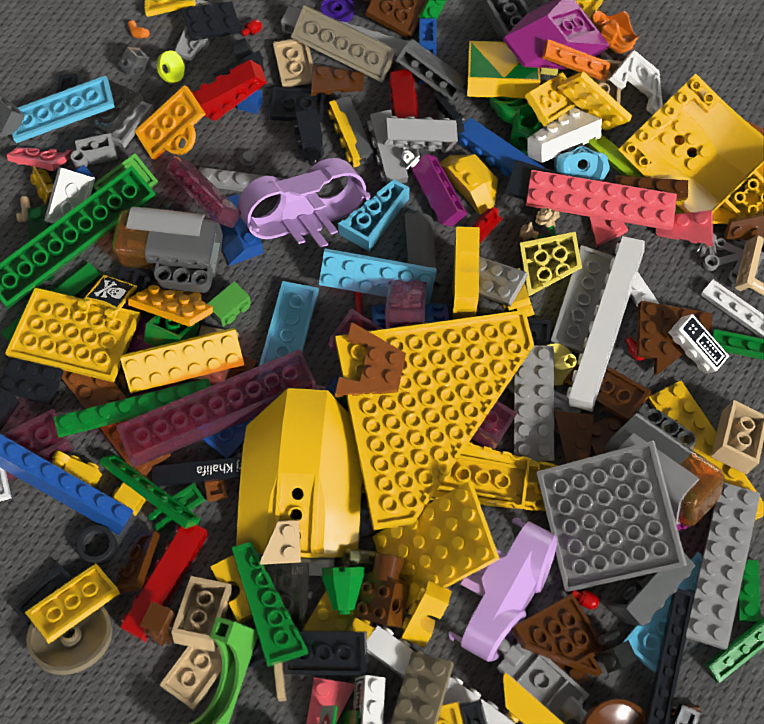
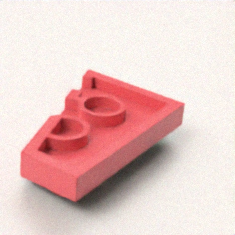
(47, 160)
(691, 227)
(606, 230)
(328, 693)

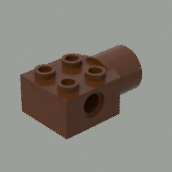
(383, 592)

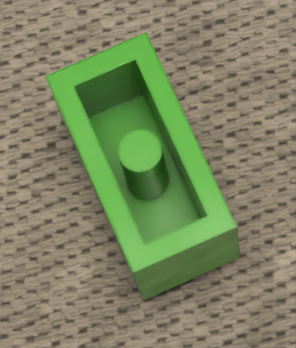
(229, 304)

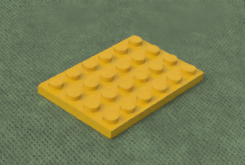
(75, 341)
(443, 543)

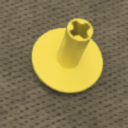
(563, 363)

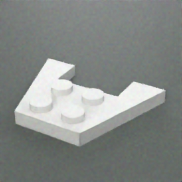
(643, 76)

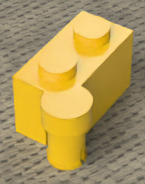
(87, 472)

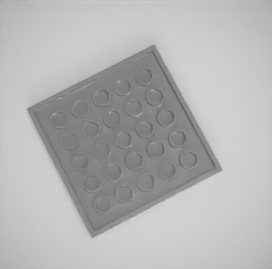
(611, 517)

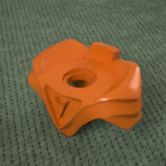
(615, 30)

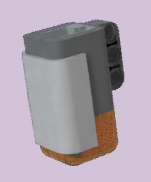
(169, 245)
(690, 479)

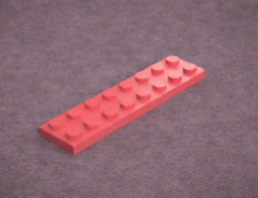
(601, 200)

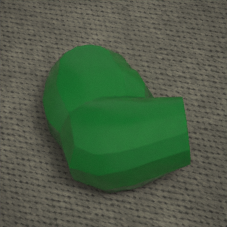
(521, 116)

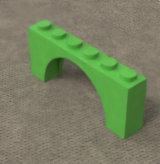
(236, 648)

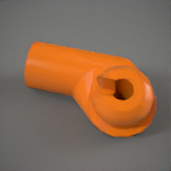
(137, 32)

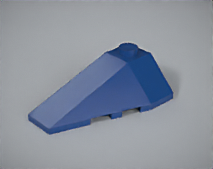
(238, 241)

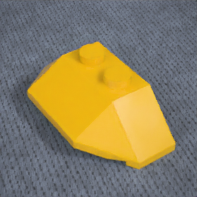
(472, 180)
(524, 706)

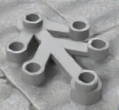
(736, 256)

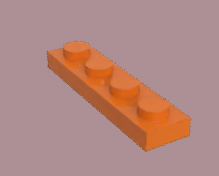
(575, 60)

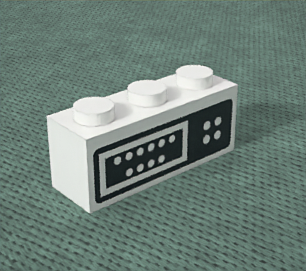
(698, 344)
(369, 699)

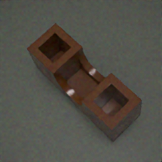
(159, 624)

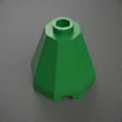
(343, 587)

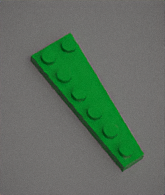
(271, 619)

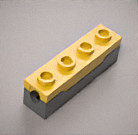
(351, 132)

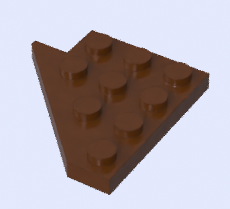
(396, 14)
(653, 328)
(562, 635)

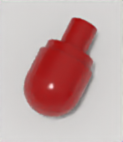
(253, 26)
(632, 348)
(586, 599)

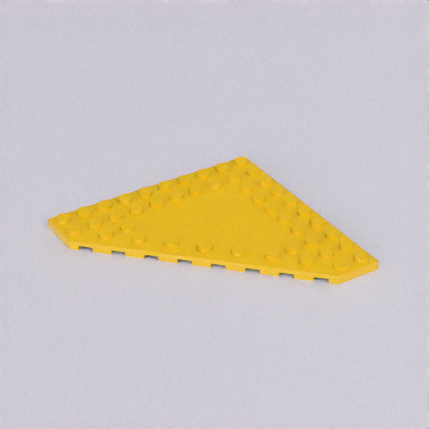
(444, 394)

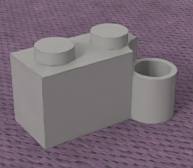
(94, 151)

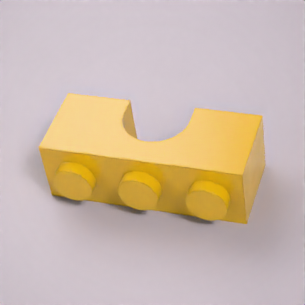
(227, 572)
(431, 601)

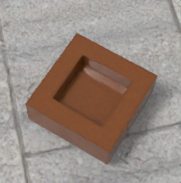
(216, 490)

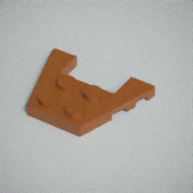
(380, 369)

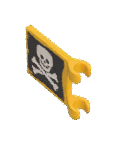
(108, 294)

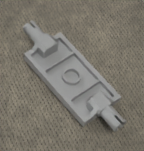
(544, 681)

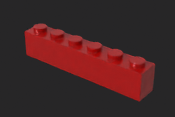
(166, 577)

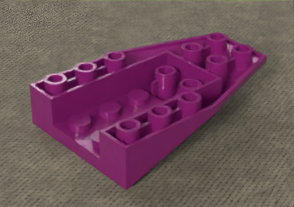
(557, 21)

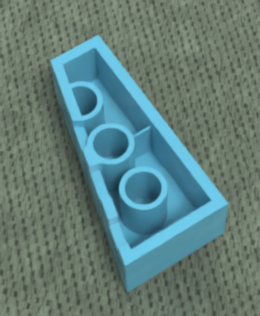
(373, 218)

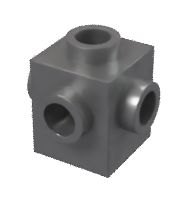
(133, 61)

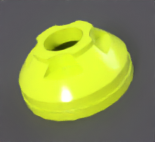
(174, 64)

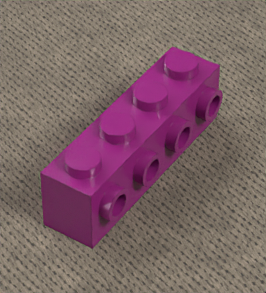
(438, 190)

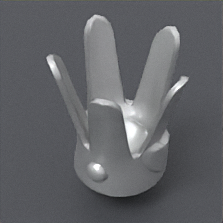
(704, 247)

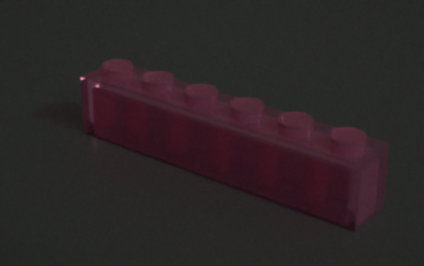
(203, 192)

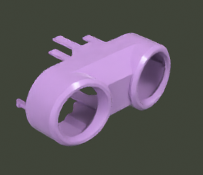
(298, 206)
(507, 590)

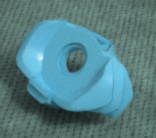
(595, 170)

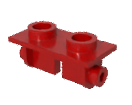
(487, 222)

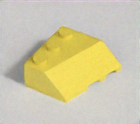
(549, 260)

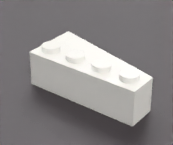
(563, 134)

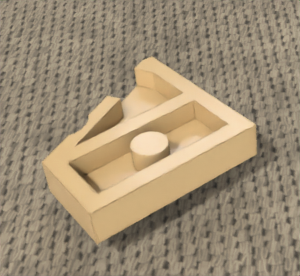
(283, 544)

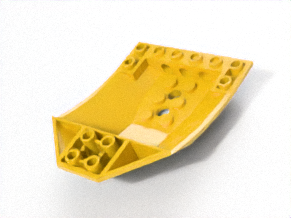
(729, 156)
(308, 445)

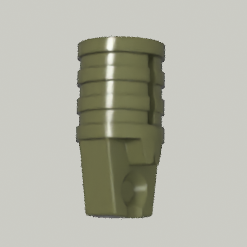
(358, 558)

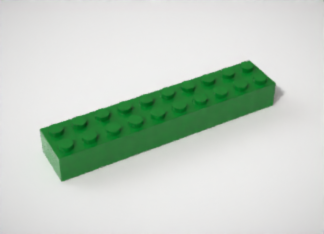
(70, 236)

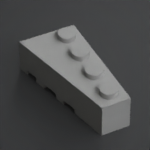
(420, 133)
(386, 156)

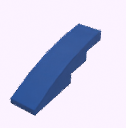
(428, 36)

